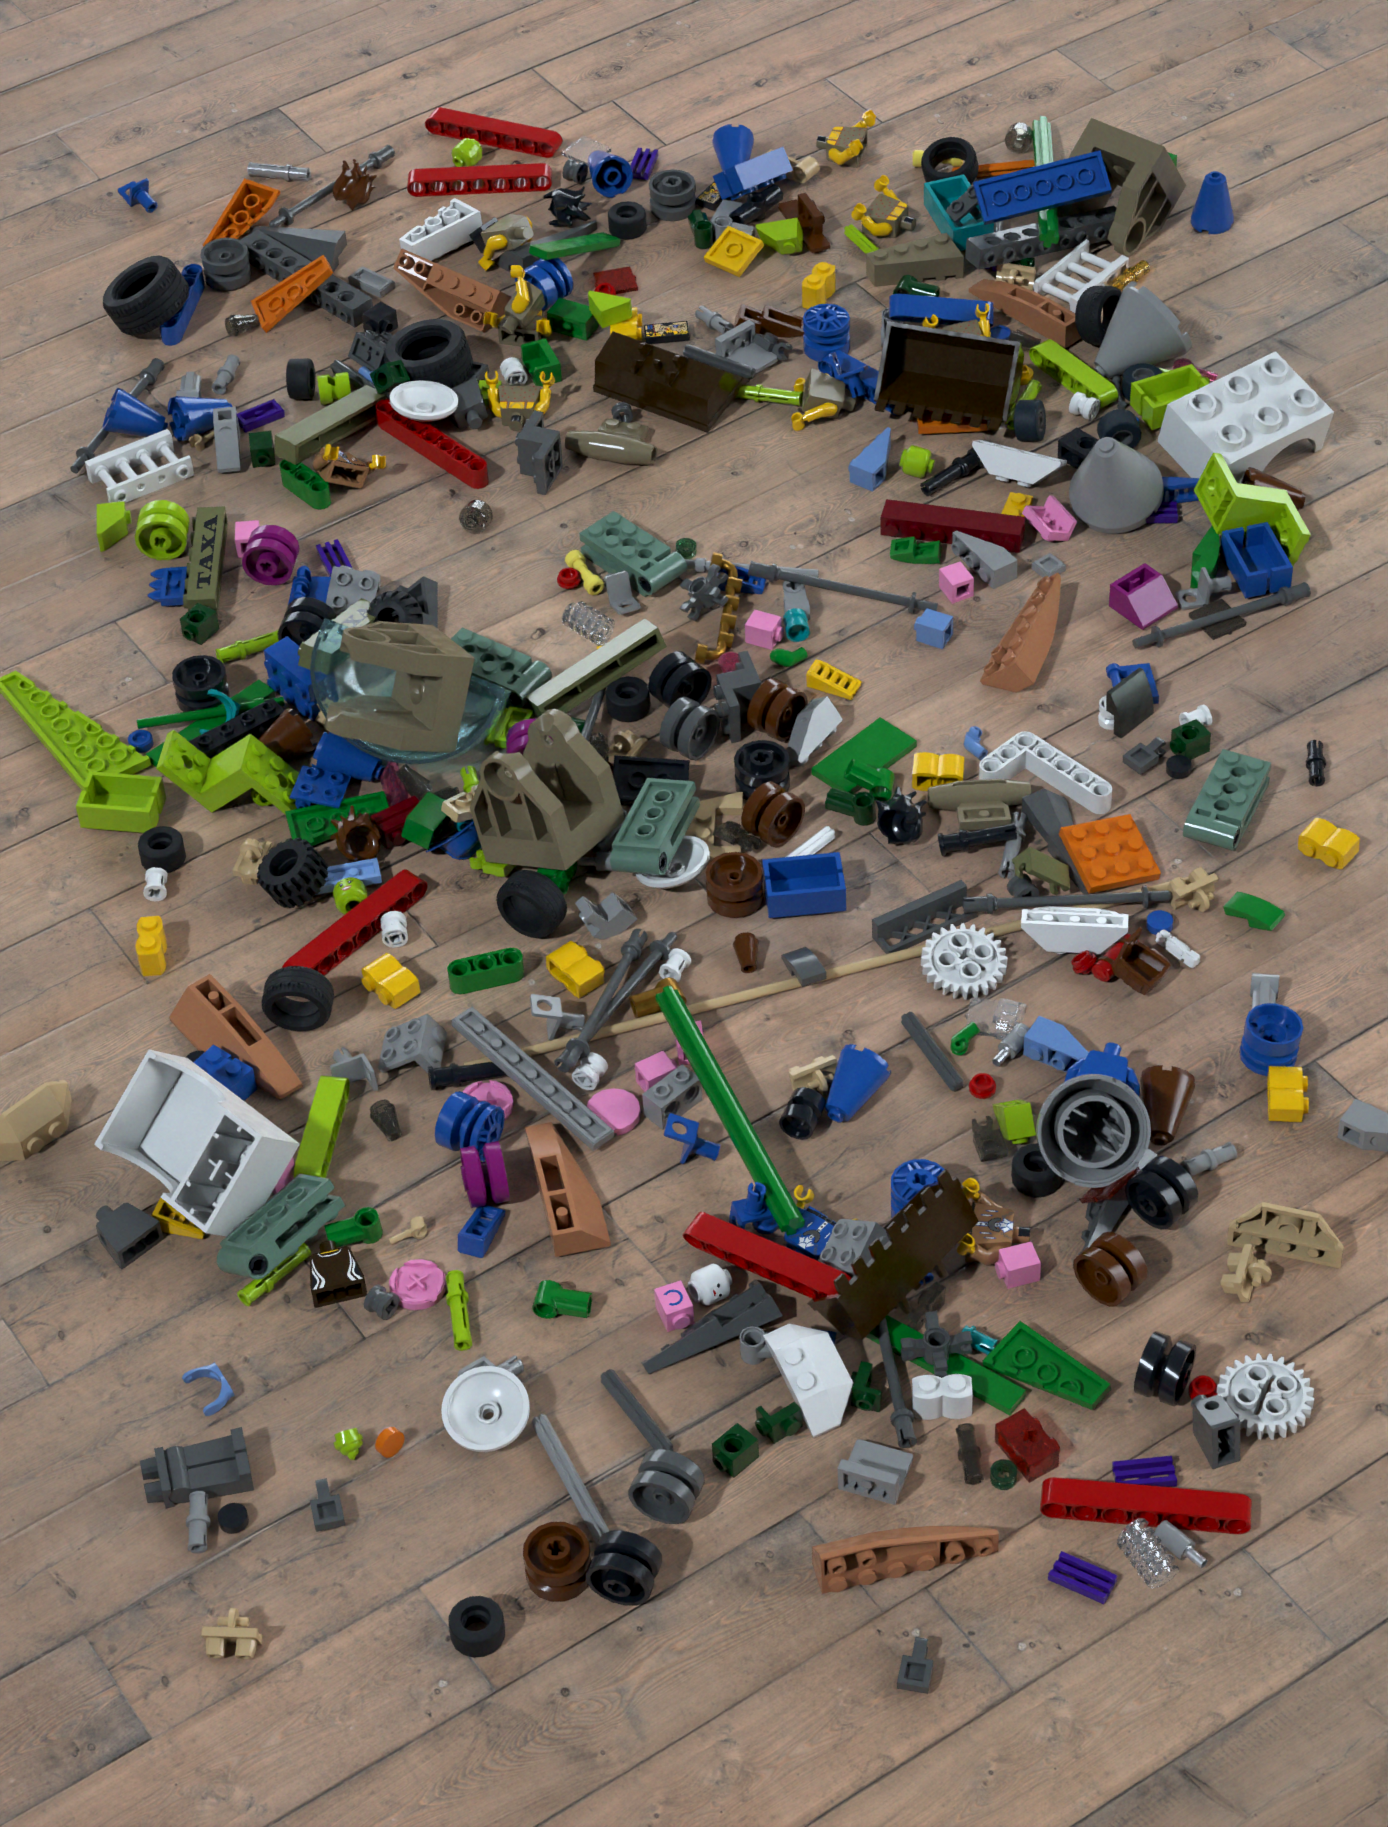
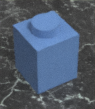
(934, 628)

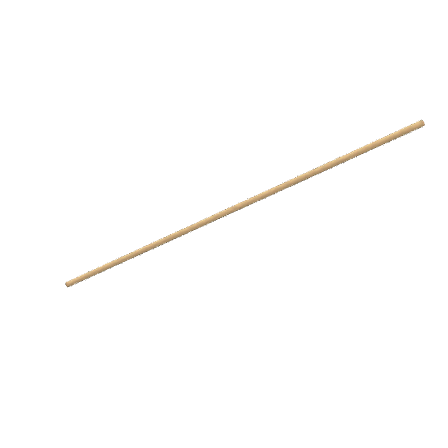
(781, 986)

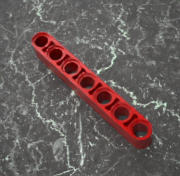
(494, 132)
(479, 179)
(434, 446)
(359, 923)
(762, 1256)
(1127, 1502)

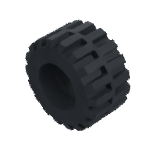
(292, 872)

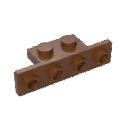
(810, 220)

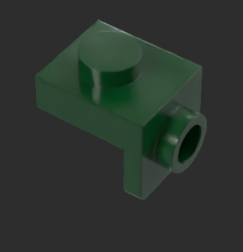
(862, 1395)
(781, 1424)

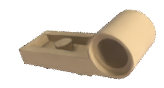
(802, 170)

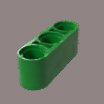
(305, 484)
(485, 971)

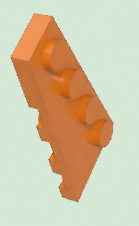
(286, 295)

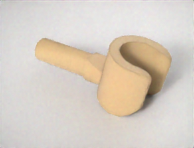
(198, 441)
(417, 1230)

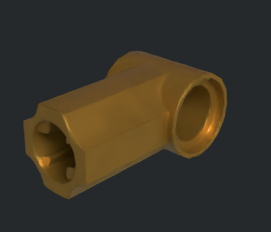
(645, 1003)

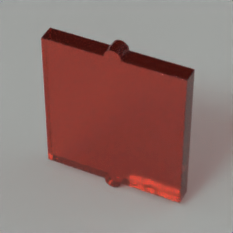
(620, 278)
(1109, 1191)

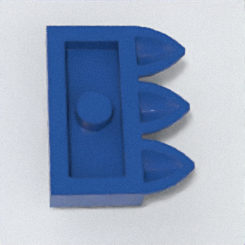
(169, 585)

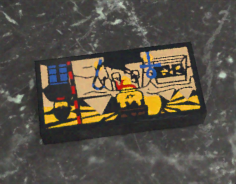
(710, 197)
(666, 332)

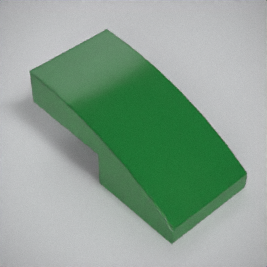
(909, 551)
(1257, 911)

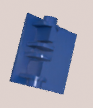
(309, 586)
(319, 787)

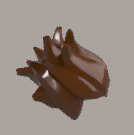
(353, 185)
(357, 836)

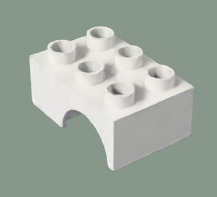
(1244, 418)
(198, 1142)

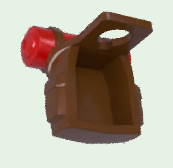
(1133, 963)

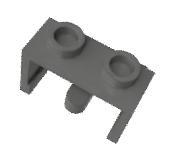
(964, 205)

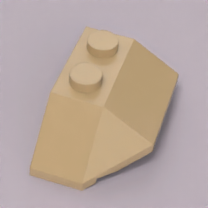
(35, 1121)
(1287, 1234)

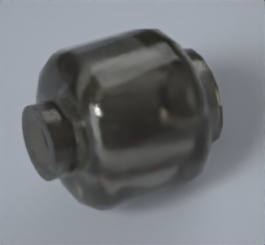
(1019, 137)
(475, 516)

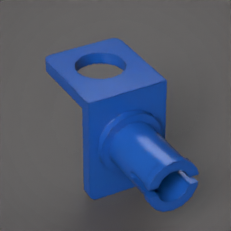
(138, 194)
(853, 378)
(691, 1141)
(751, 1208)

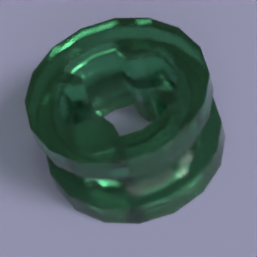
(686, 543)
(1003, 1466)

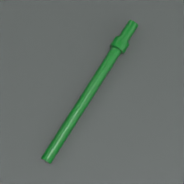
(200, 714)

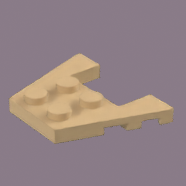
(705, 819)

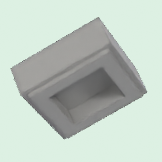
(1048, 566)

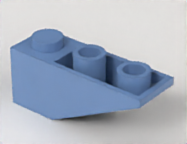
(871, 465)
(1052, 1045)

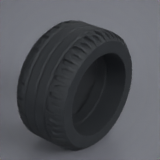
(945, 149)
(1089, 312)
(531, 904)
(295, 1014)

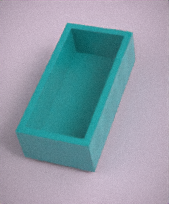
(937, 199)

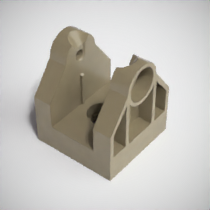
(1147, 182)
(426, 690)
(550, 801)

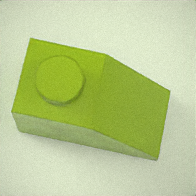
(782, 235)
(112, 523)
(1015, 1120)

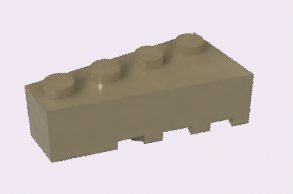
(921, 258)

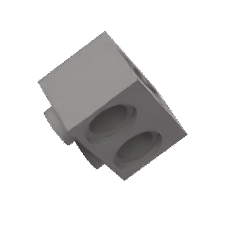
(673, 1095)

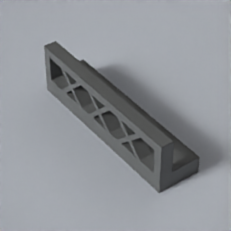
(918, 915)

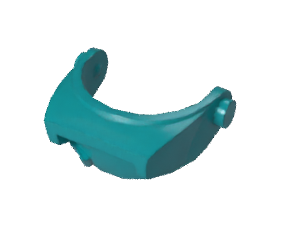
(232, 707)

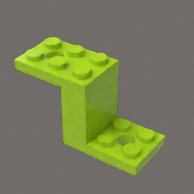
(1241, 505)
(229, 773)

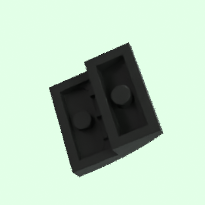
(1130, 702)

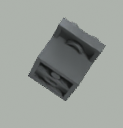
(539, 452)
(734, 695)

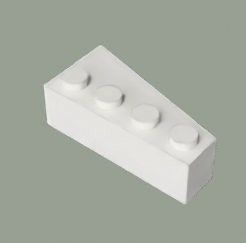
(443, 231)

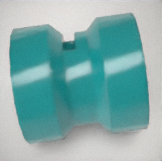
(796, 625)

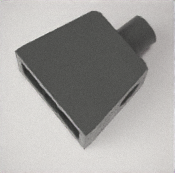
(471, 406)
(127, 1232)
(1212, 1419)

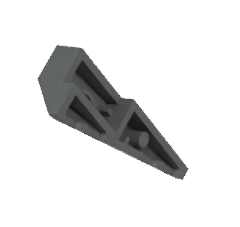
(309, 242)
(521, 254)
(426, 594)
(1048, 814)
(1105, 1213)
(744, 1310)

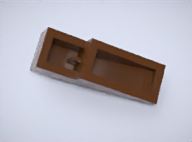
(771, 321)

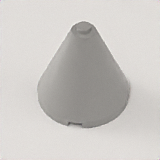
(1140, 333)
(1115, 488)
(1093, 1130)

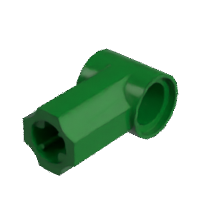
(877, 781)
(356, 1228)
(554, 1300)

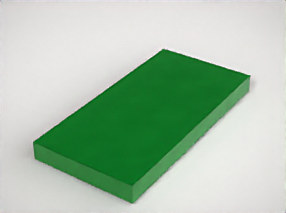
(876, 746)

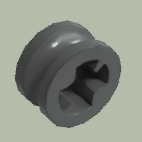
(622, 407)

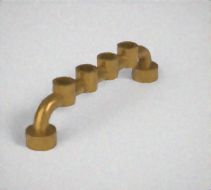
(728, 620)

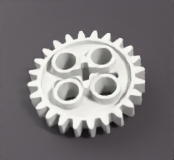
(957, 964)
(1244, 1393)

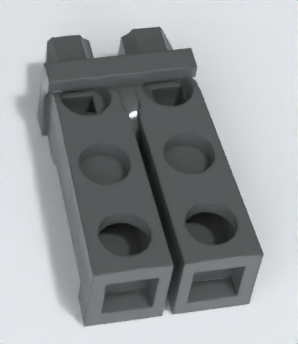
(211, 1466)

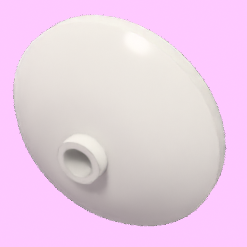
(423, 400)
(685, 866)
(475, 1395)

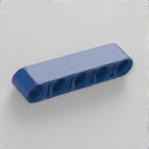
(948, 310)
(174, 329)
(848, 363)

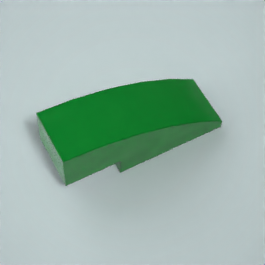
(1205, 556)

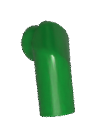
(787, 658)
(961, 1039)

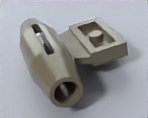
(614, 442)
(979, 802)

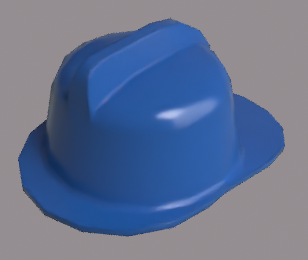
(462, 844)

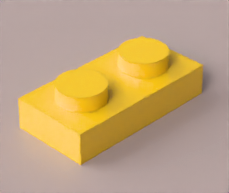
(1016, 503)

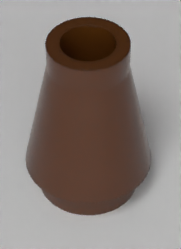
(746, 951)

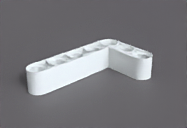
(1050, 765)

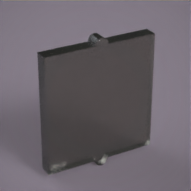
(1221, 628)

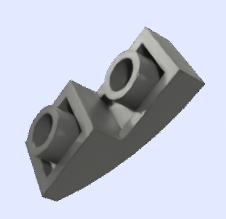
(804, 966)

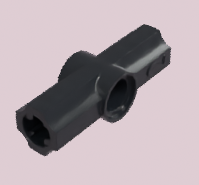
(757, 205)

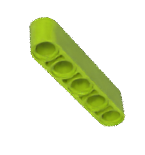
(1072, 372)
(322, 1126)

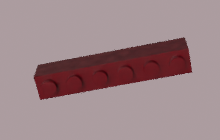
(939, 522)

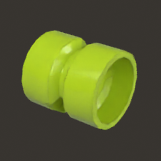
(333, 387)

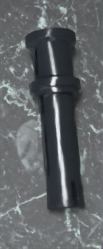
(959, 468)
(964, 840)
(456, 1074)

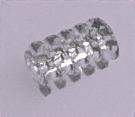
(588, 622)
(1147, 1554)

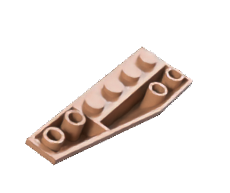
(451, 291)
(1030, 309)
(1028, 640)
(212, 1016)
(567, 1197)
(896, 1553)

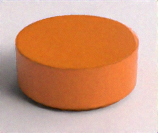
(389, 1442)

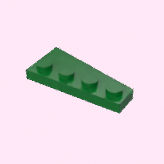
(314, 821)
(1043, 1365)

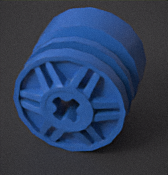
(551, 278)
(825, 330)
(1270, 1037)
(468, 1123)
(910, 1179)

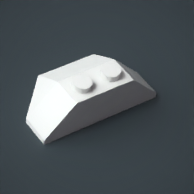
(1015, 463)
(1074, 928)
(812, 1374)

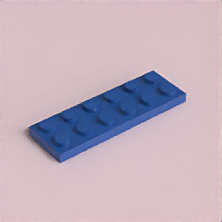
(1042, 187)

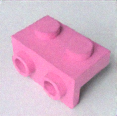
(1051, 520)

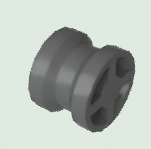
(575, 171)
(1022, 887)
(381, 1302)

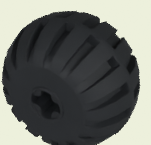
(396, 604)

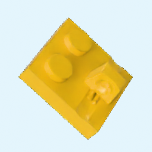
(733, 251)

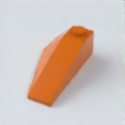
(244, 210)

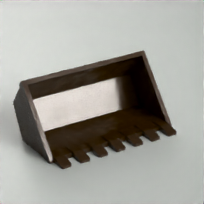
(948, 374)
(664, 382)
(916, 1245)

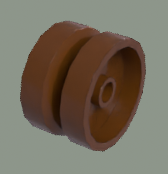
(775, 709)
(773, 814)
(734, 884)
(1110, 1269)
(556, 1561)

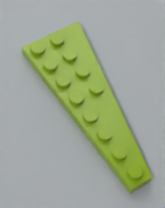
(69, 735)

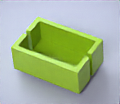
(1152, 394)
(120, 802)

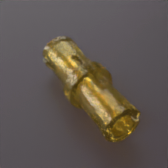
(1131, 274)

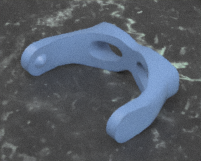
(211, 1371)

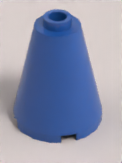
(732, 145)
(609, 173)
(1213, 205)
(193, 415)
(132, 416)
(340, 756)
(855, 1082)

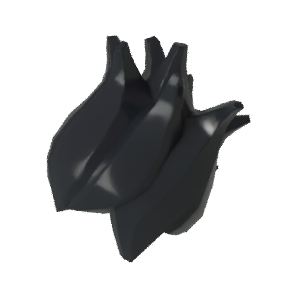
(567, 206)
(901, 818)

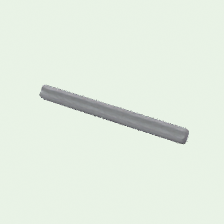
(569, 1476)

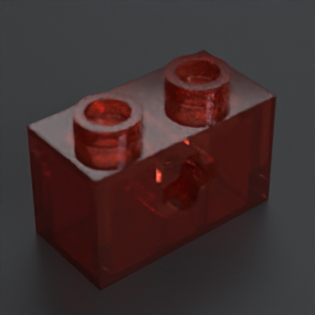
(1027, 1445)

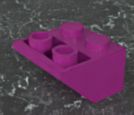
(1142, 596)

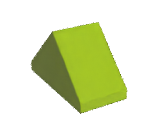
(609, 308)

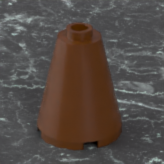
(1259, 478)
(288, 736)
(1166, 1100)

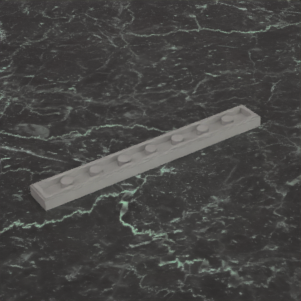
(533, 1078)

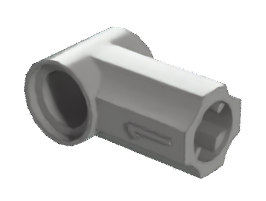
(721, 222)
(190, 385)
(1264, 988)
(753, 1346)

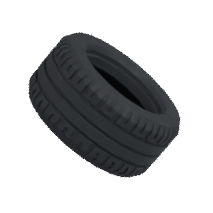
(145, 295)
(432, 352)

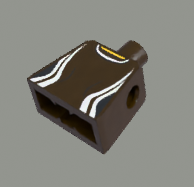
(335, 1275)

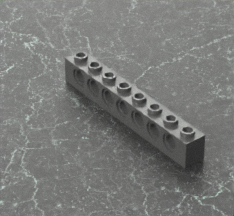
(1024, 241)
(281, 262)

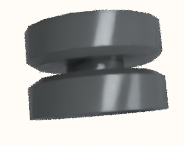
(672, 195)
(225, 264)
(689, 728)
(666, 1486)

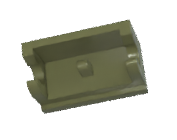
(1044, 868)

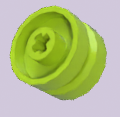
(162, 530)

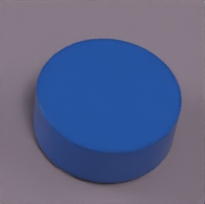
(141, 740)
(1158, 921)

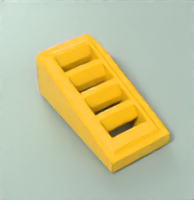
(824, 676)
(171, 1226)

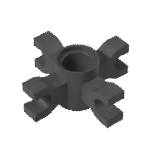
(704, 592)
(936, 1345)

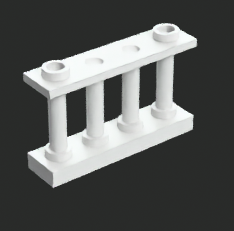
(1072, 263)
(133, 455)

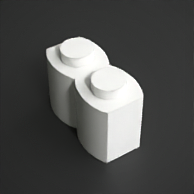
(942, 1396)

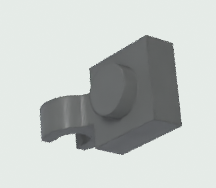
(770, 344)
(1144, 757)
(326, 1509)
(916, 1670)

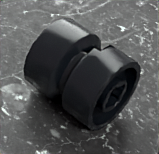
(802, 1113)

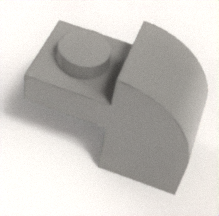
(607, 918)

